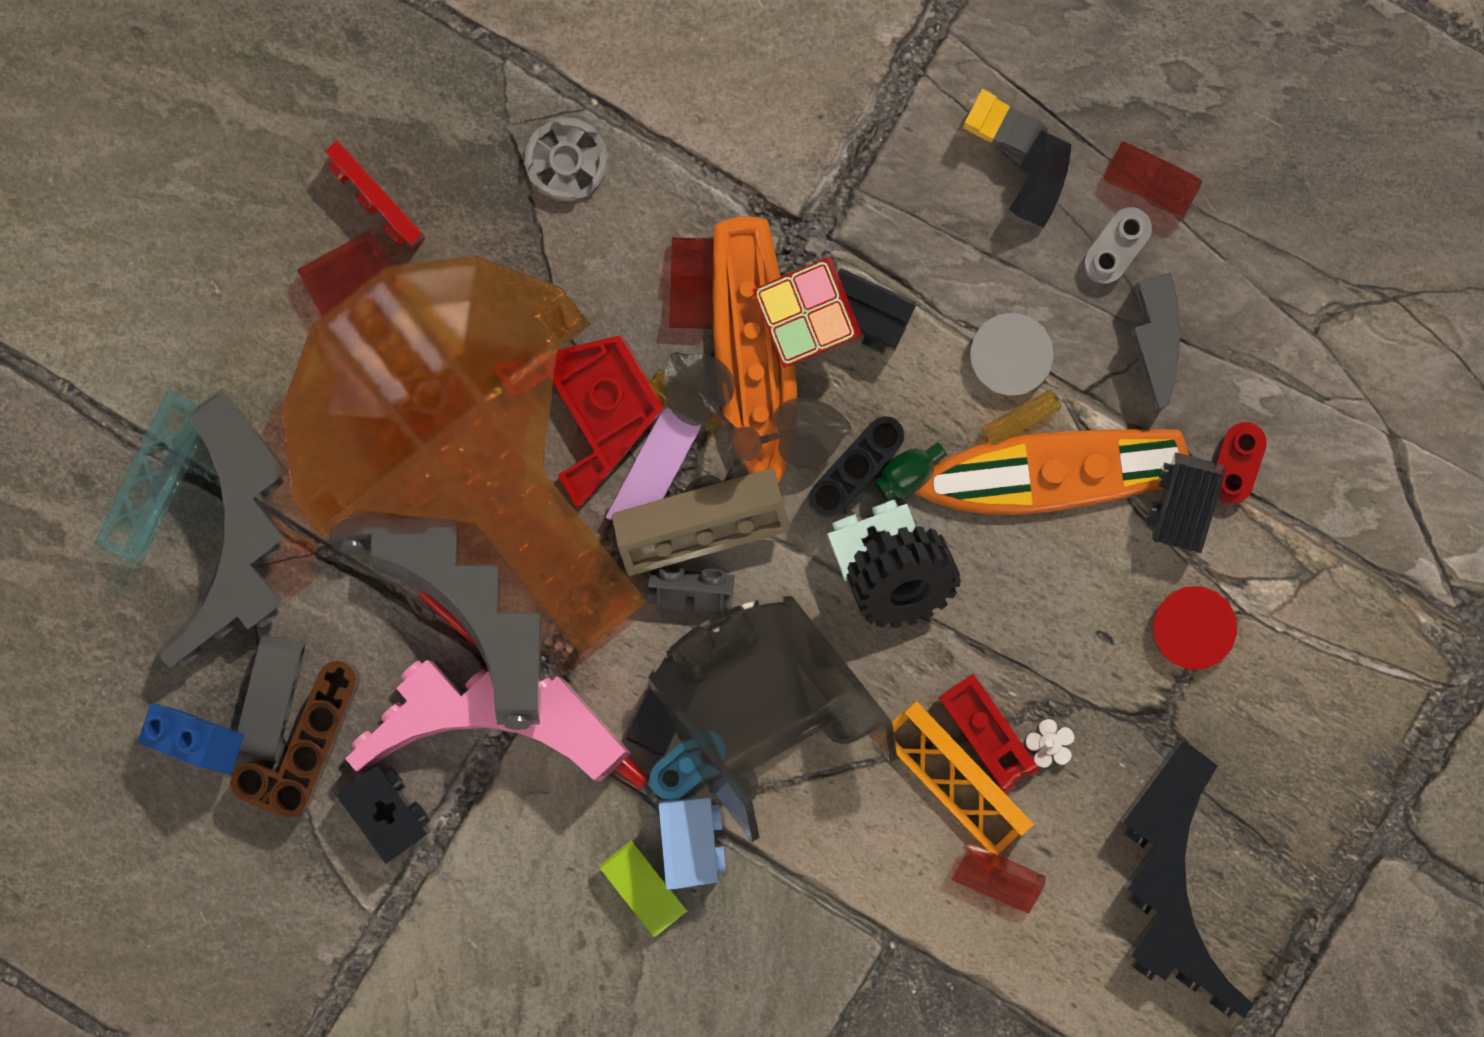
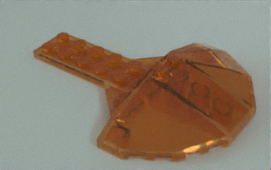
(437, 405)

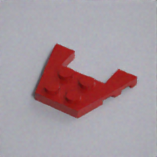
(610, 404)

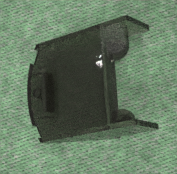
(755, 688)

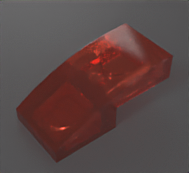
(1153, 179)
(691, 283)

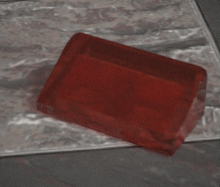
(999, 878)

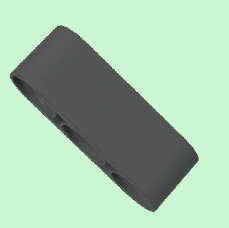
(270, 697)

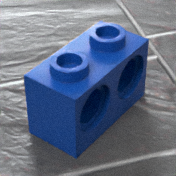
(190, 738)

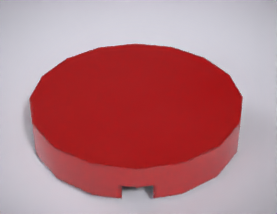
(1194, 627)

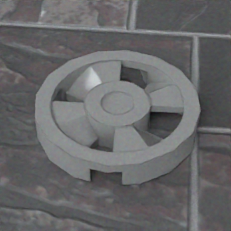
(566, 159)

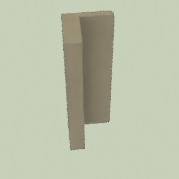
(700, 522)

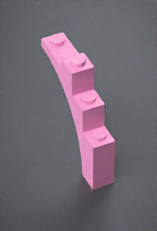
(439, 706)

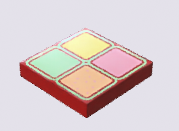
(807, 312)

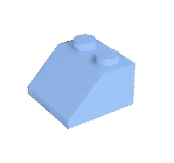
(690, 841)

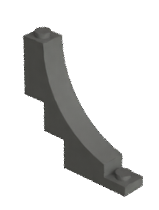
(427, 557)

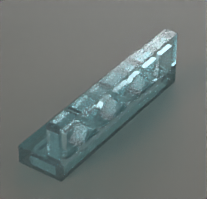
(163, 488)

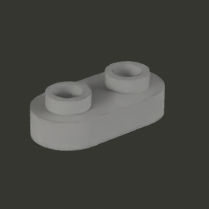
(1118, 245)

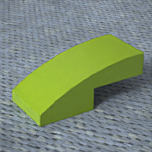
(642, 888)

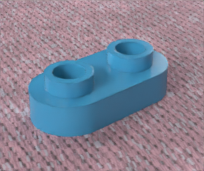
(680, 762)

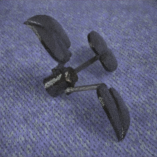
(702, 384)

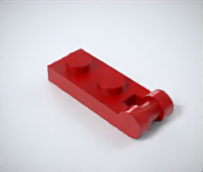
(987, 731)

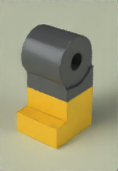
(1002, 124)

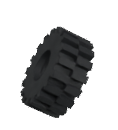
(903, 577)

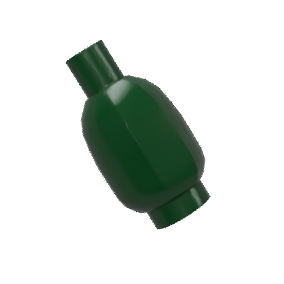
(908, 472)

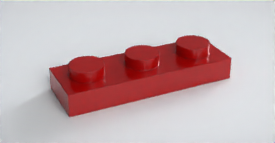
(372, 196)

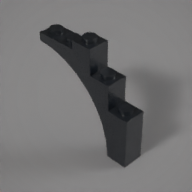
(1170, 939)

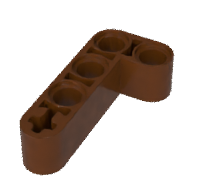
(305, 735)

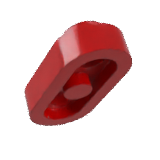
(1240, 462)

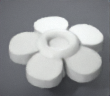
(1050, 744)

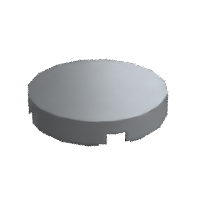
(1011, 354)

